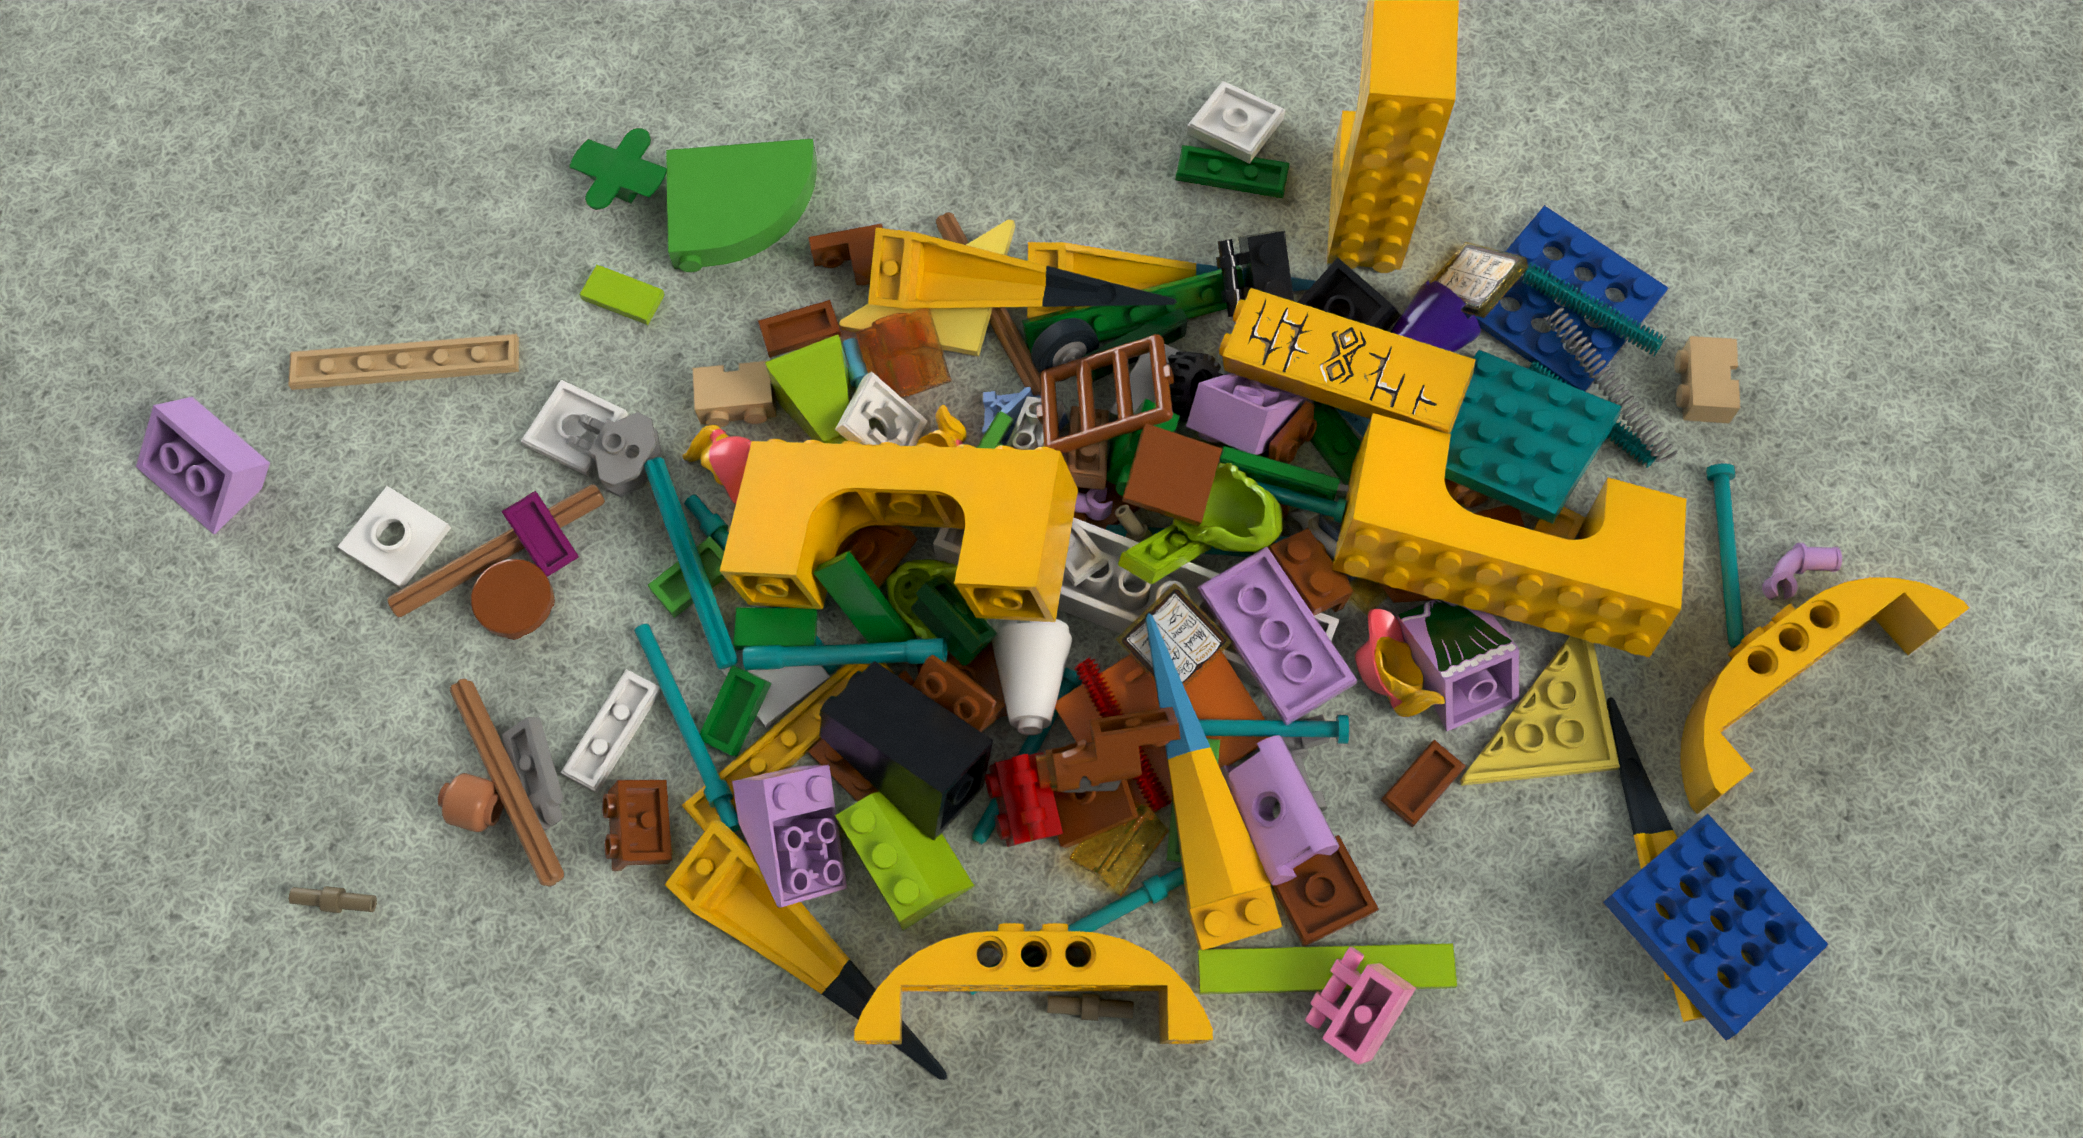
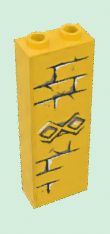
(1345, 362)

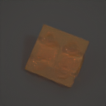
(905, 352)

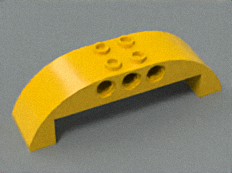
(1786, 648)
(1109, 966)

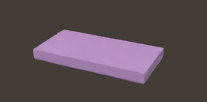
(1276, 636)

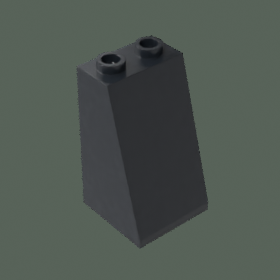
(907, 747)

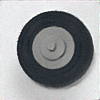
(1063, 343)

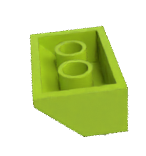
(903, 862)

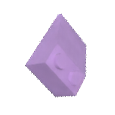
(1241, 412)

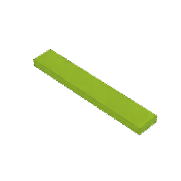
(1309, 967)

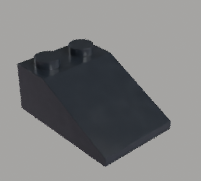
(1351, 297)

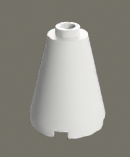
(1031, 670)

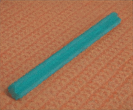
(690, 563)

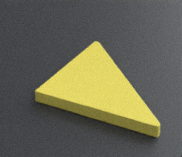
(957, 328)
(1556, 725)

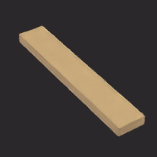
(404, 361)

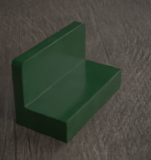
(950, 617)

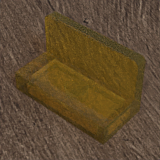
(1122, 851)

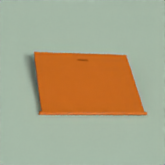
(1213, 694)

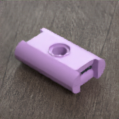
(1299, 828)

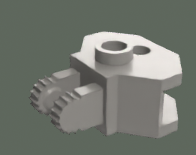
(620, 450)

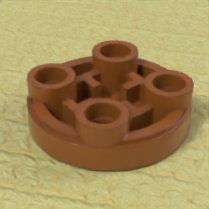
(512, 598)

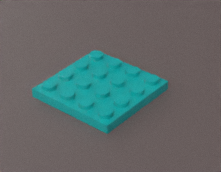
(1525, 436)

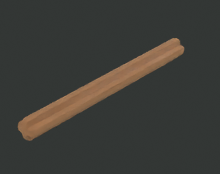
(1000, 318)
(487, 555)
(507, 783)

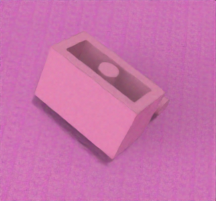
(1367, 1012)

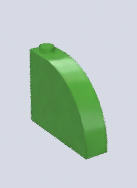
(735, 199)

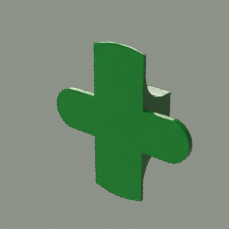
(619, 170)

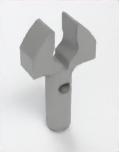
(1307, 519)

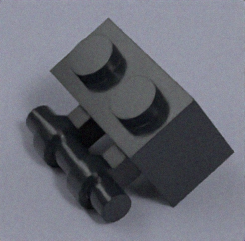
(1263, 265)

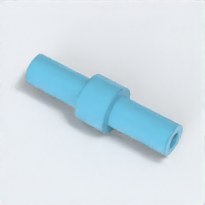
(857, 367)

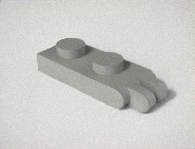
(534, 766)

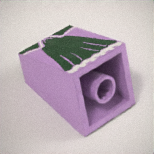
(1463, 659)

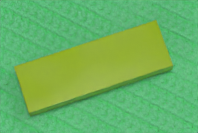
(1161, 554)

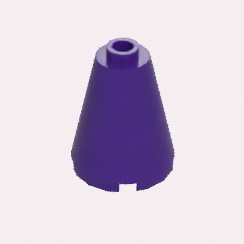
(1437, 319)

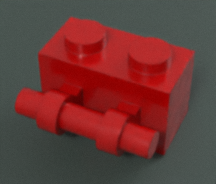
(1023, 807)

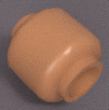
(470, 803)

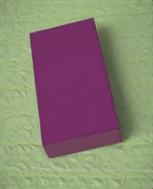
(540, 533)

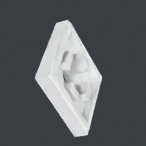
(877, 400)
(402, 560)

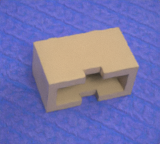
(1706, 385)
(733, 394)

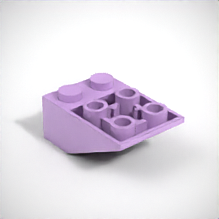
(793, 831)

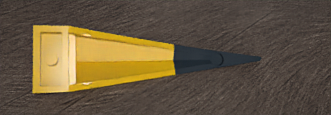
(933, 272)
(1651, 832)
(728, 890)

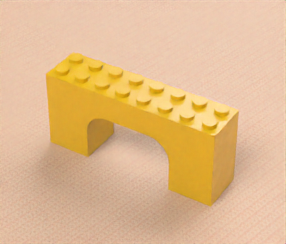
(1395, 134)
(813, 494)
(1607, 588)

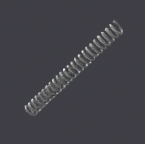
(1615, 400)

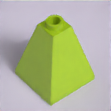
(813, 387)

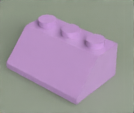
(200, 462)

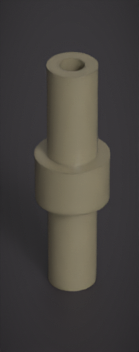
(1135, 530)
(332, 899)
(1090, 1007)

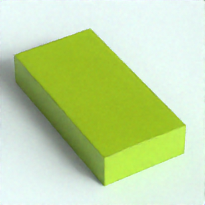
(622, 294)

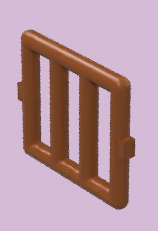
(1127, 421)

